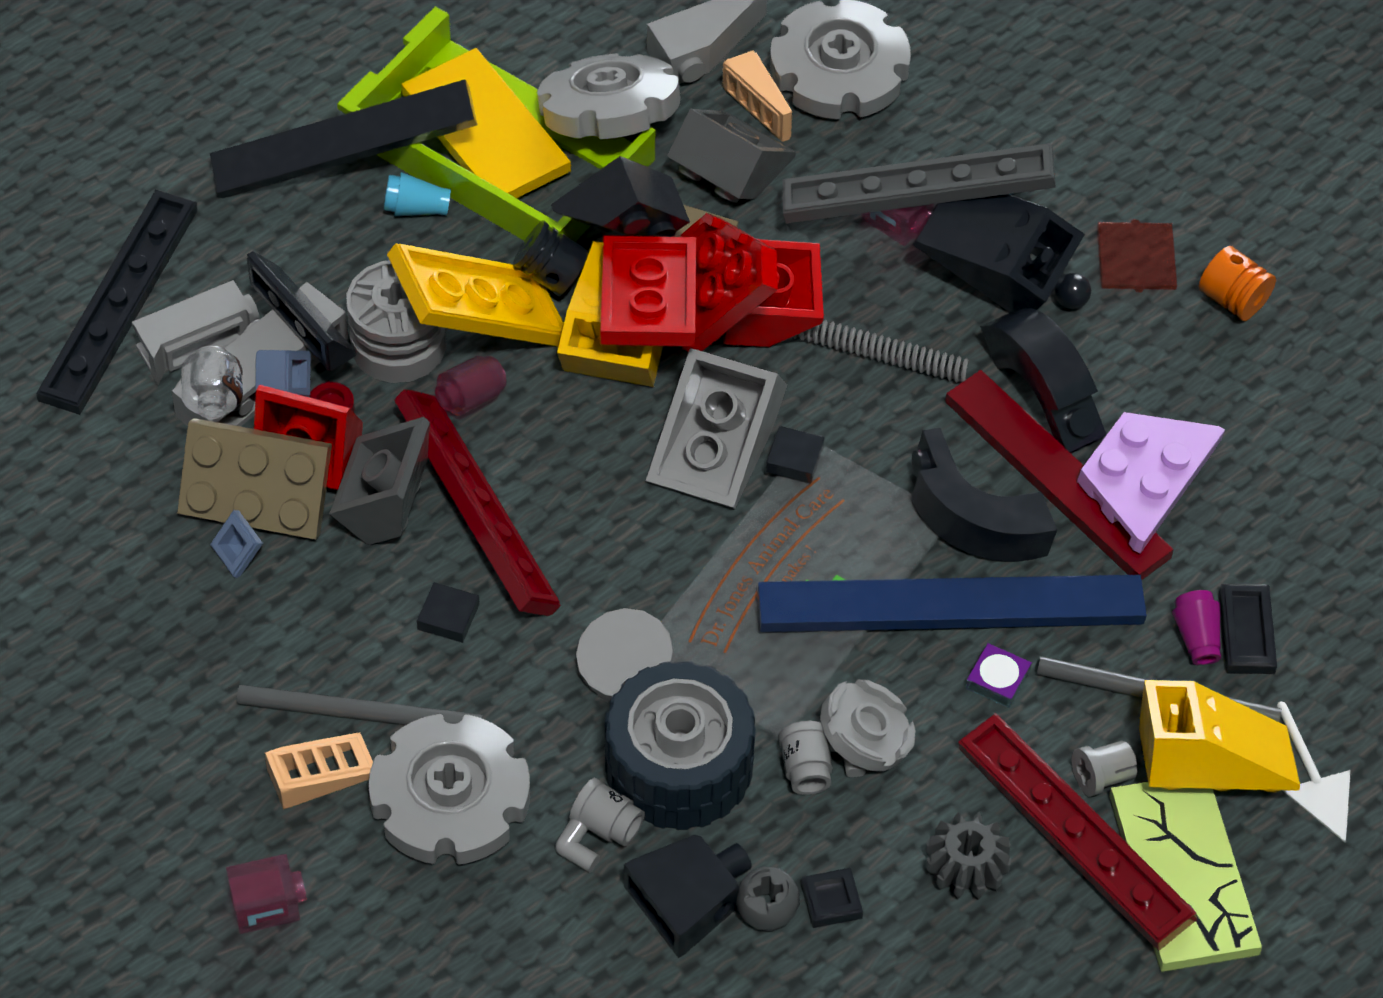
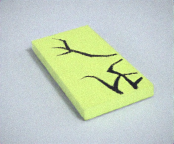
(1189, 849)

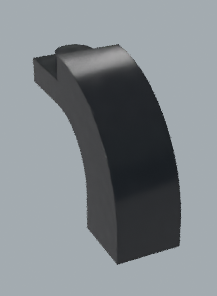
(1054, 370)
(974, 520)

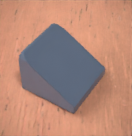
(284, 370)

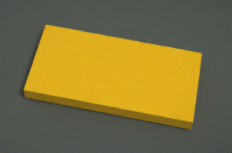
(508, 142)
(476, 295)

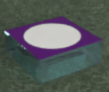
(998, 675)

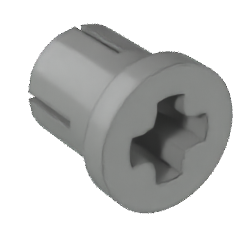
(1103, 766)

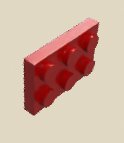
(648, 291)

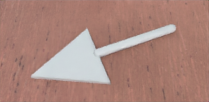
(1321, 797)

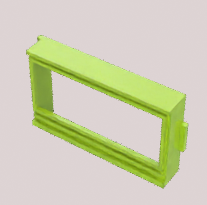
(431, 46)

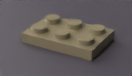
(263, 474)

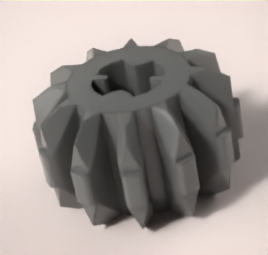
(965, 871)

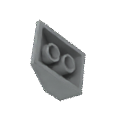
(716, 428)

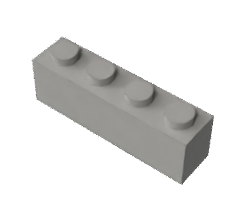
(264, 334)

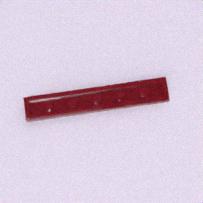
(1049, 470)
(480, 507)
(1078, 832)

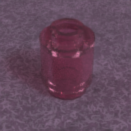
(470, 384)

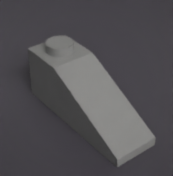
(702, 35)

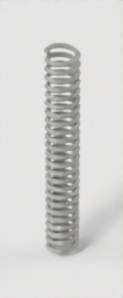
(884, 355)

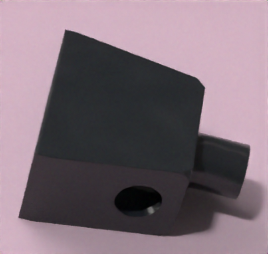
(686, 888)

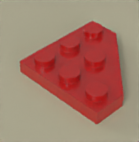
(731, 277)

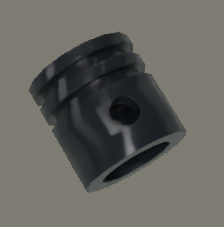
(551, 258)

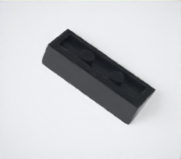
(298, 312)

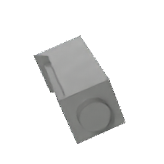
(197, 322)

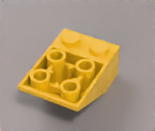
(580, 338)
(1211, 741)

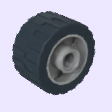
(680, 744)

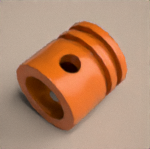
(1237, 283)

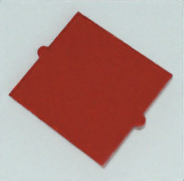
(1137, 255)

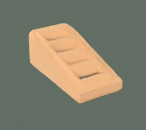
(756, 91)
(308, 786)

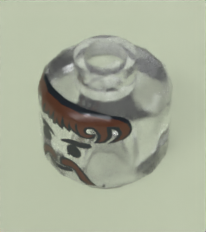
(212, 380)

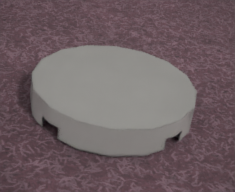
(619, 647)
(867, 725)

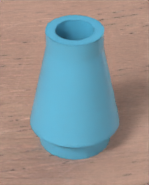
(413, 196)

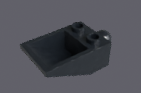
(991, 246)

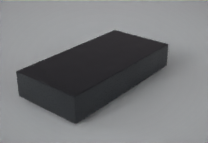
(1248, 629)

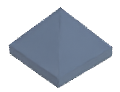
(236, 543)

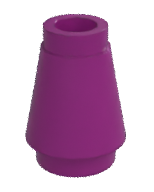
(1199, 625)

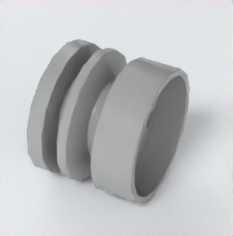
(386, 329)

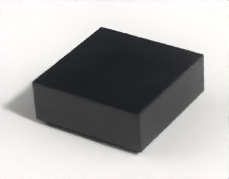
(795, 454)
(448, 612)
(832, 897)

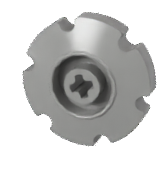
(840, 59)
(609, 96)
(459, 821)

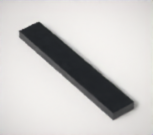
(343, 139)
(117, 302)

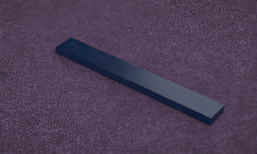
(950, 603)

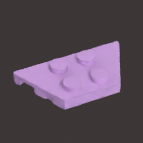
(1146, 470)

